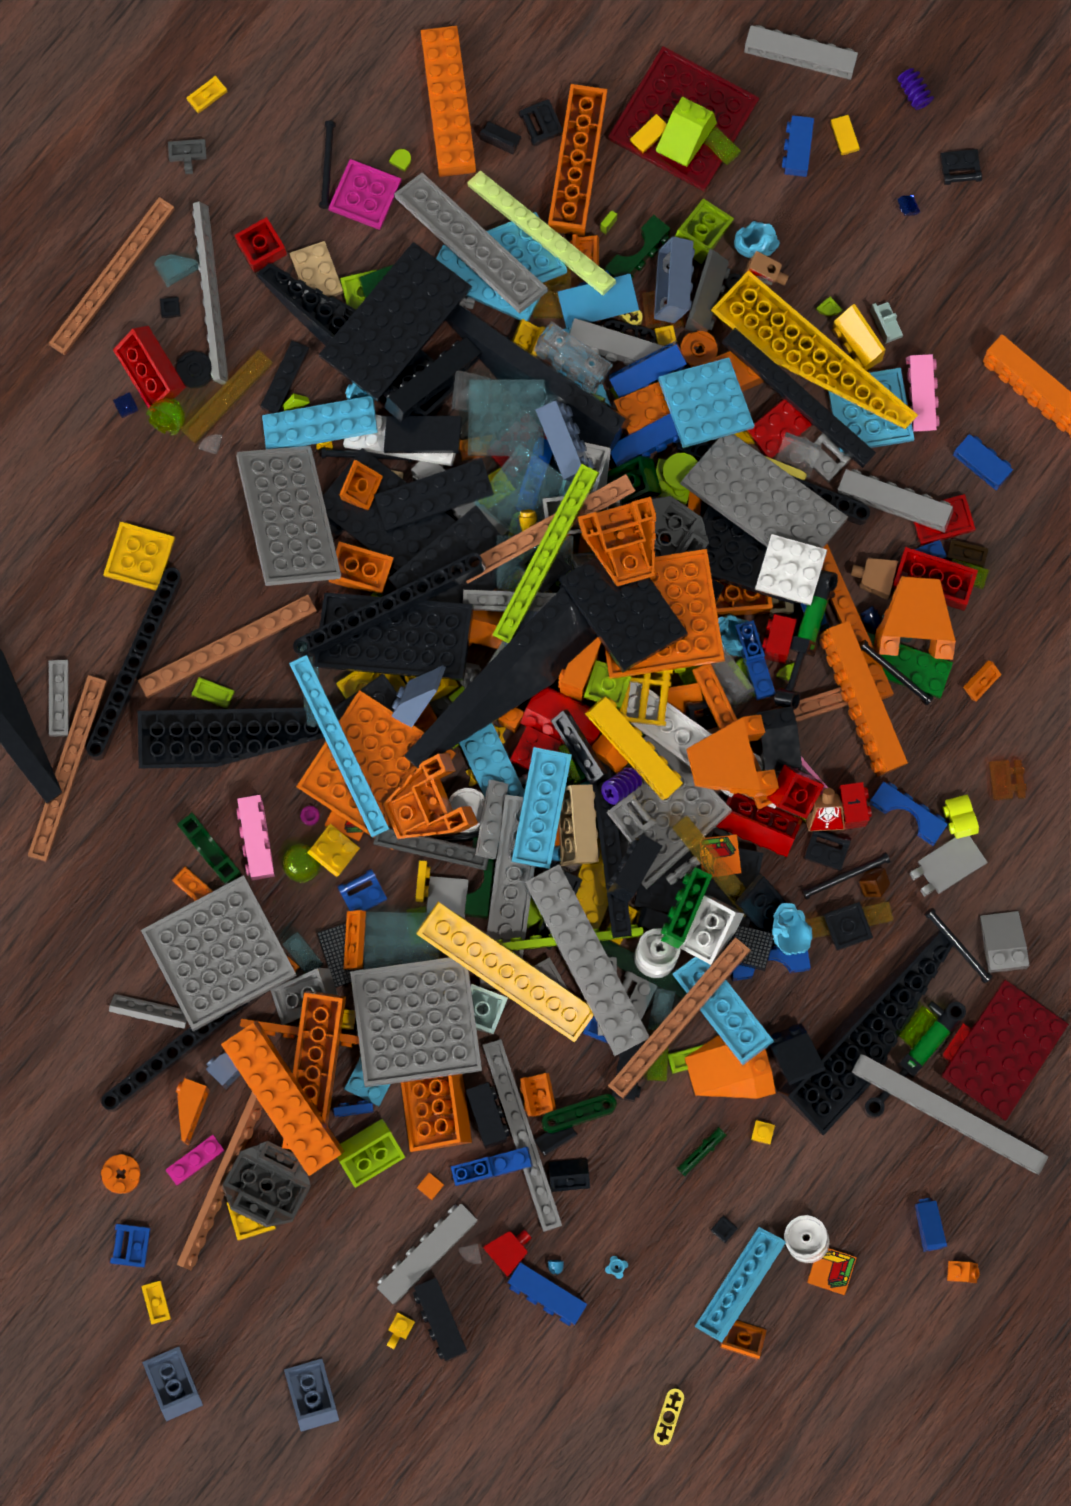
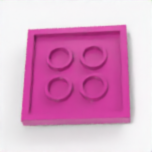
(365, 194)

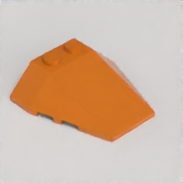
(623, 540)
(719, 1073)

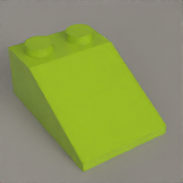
(686, 131)
(704, 228)

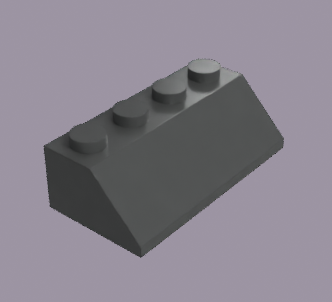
(707, 292)

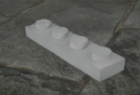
(58, 698)
(491, 819)
(148, 1011)

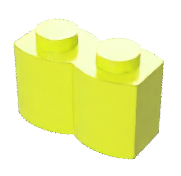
(961, 816)

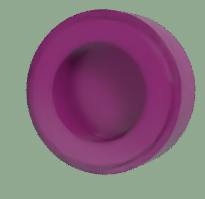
(310, 815)

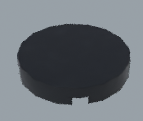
(194, 369)

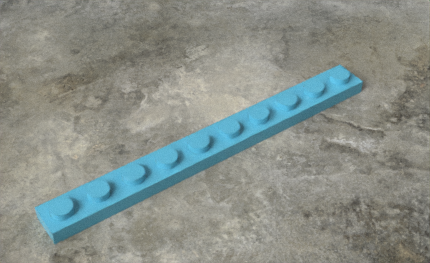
(339, 746)

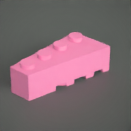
(923, 392)
(256, 837)

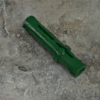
(708, 1145)

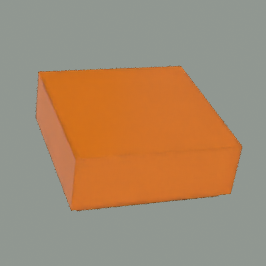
(430, 1186)

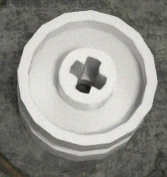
(471, 798)
(654, 956)
(805, 1227)

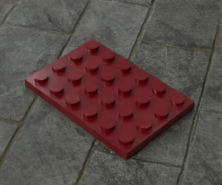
(1004, 1050)

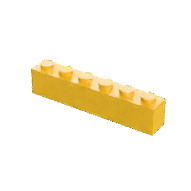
(634, 748)

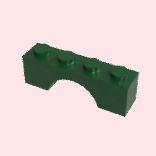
(654, 234)
(209, 849)
(478, 902)

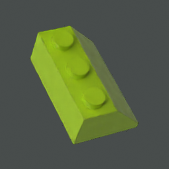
(369, 1153)

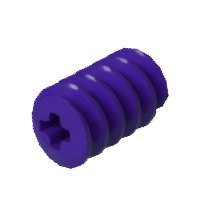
(914, 89)
(621, 785)

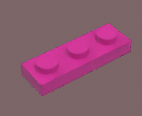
(195, 1160)

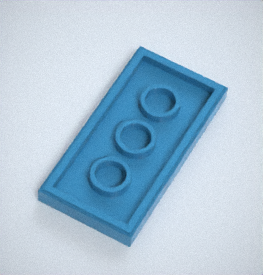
(590, 306)

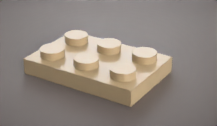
(317, 269)

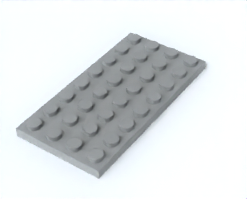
(761, 495)
(288, 515)

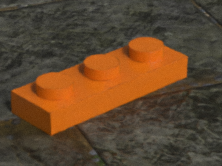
(354, 940)

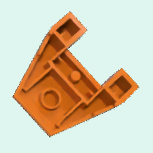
(917, 612)
(727, 761)
(423, 806)

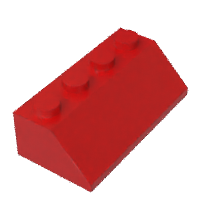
(148, 366)
(955, 578)
(548, 705)
(764, 827)

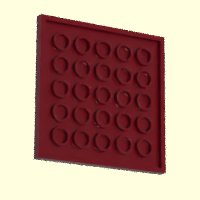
(660, 92)

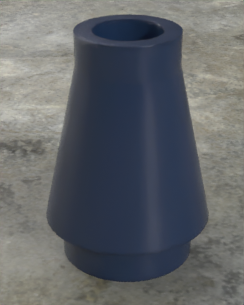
(871, 618)

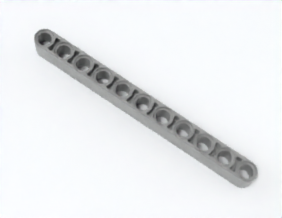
(950, 1114)

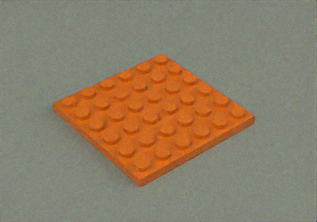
(688, 589)
(379, 748)

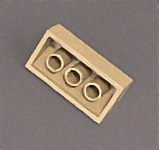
(578, 827)

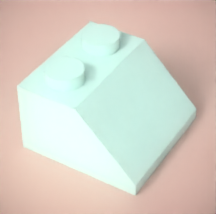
(487, 1008)

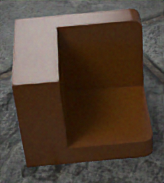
(874, 882)

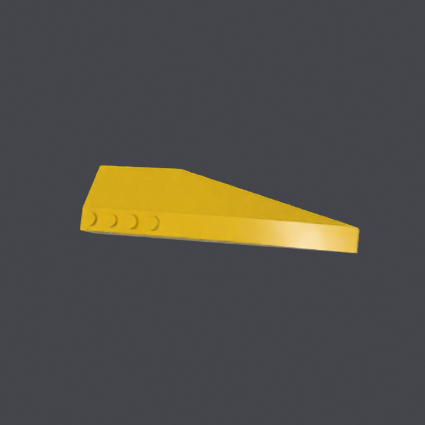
(804, 349)

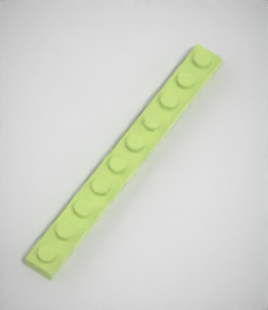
(542, 233)

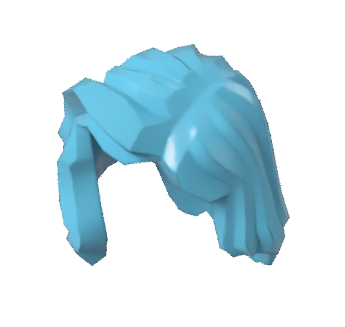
(755, 238)
(729, 635)
(791, 930)

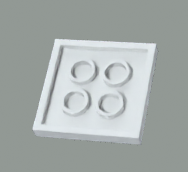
(791, 569)

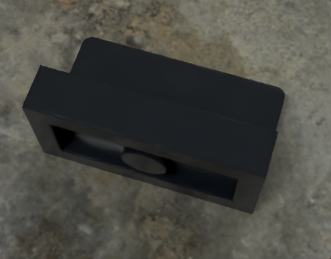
(500, 137)
(552, 1141)
(569, 1175)

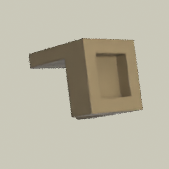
(781, 608)

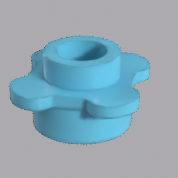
(617, 1272)

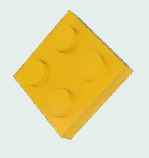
(333, 850)

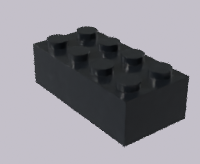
(440, 1319)

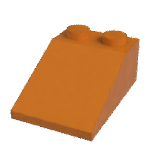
(362, 568)
(190, 1105)

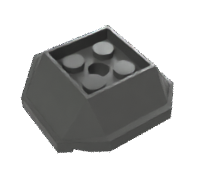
(680, 524)
(272, 1167)

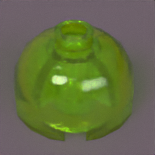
(166, 416)
(299, 864)

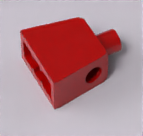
(508, 1250)

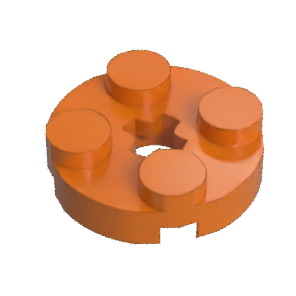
(698, 339)
(120, 1185)

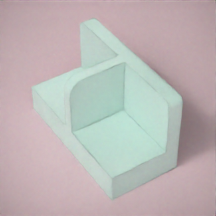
(886, 322)

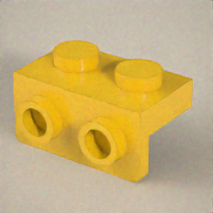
(527, 335)

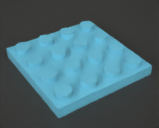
(528, 252)
(706, 402)
(868, 426)

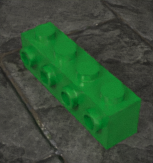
(686, 907)

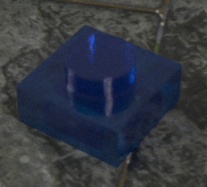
(908, 205)
(125, 405)

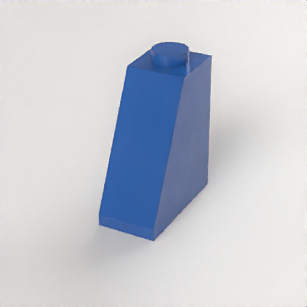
(930, 1225)

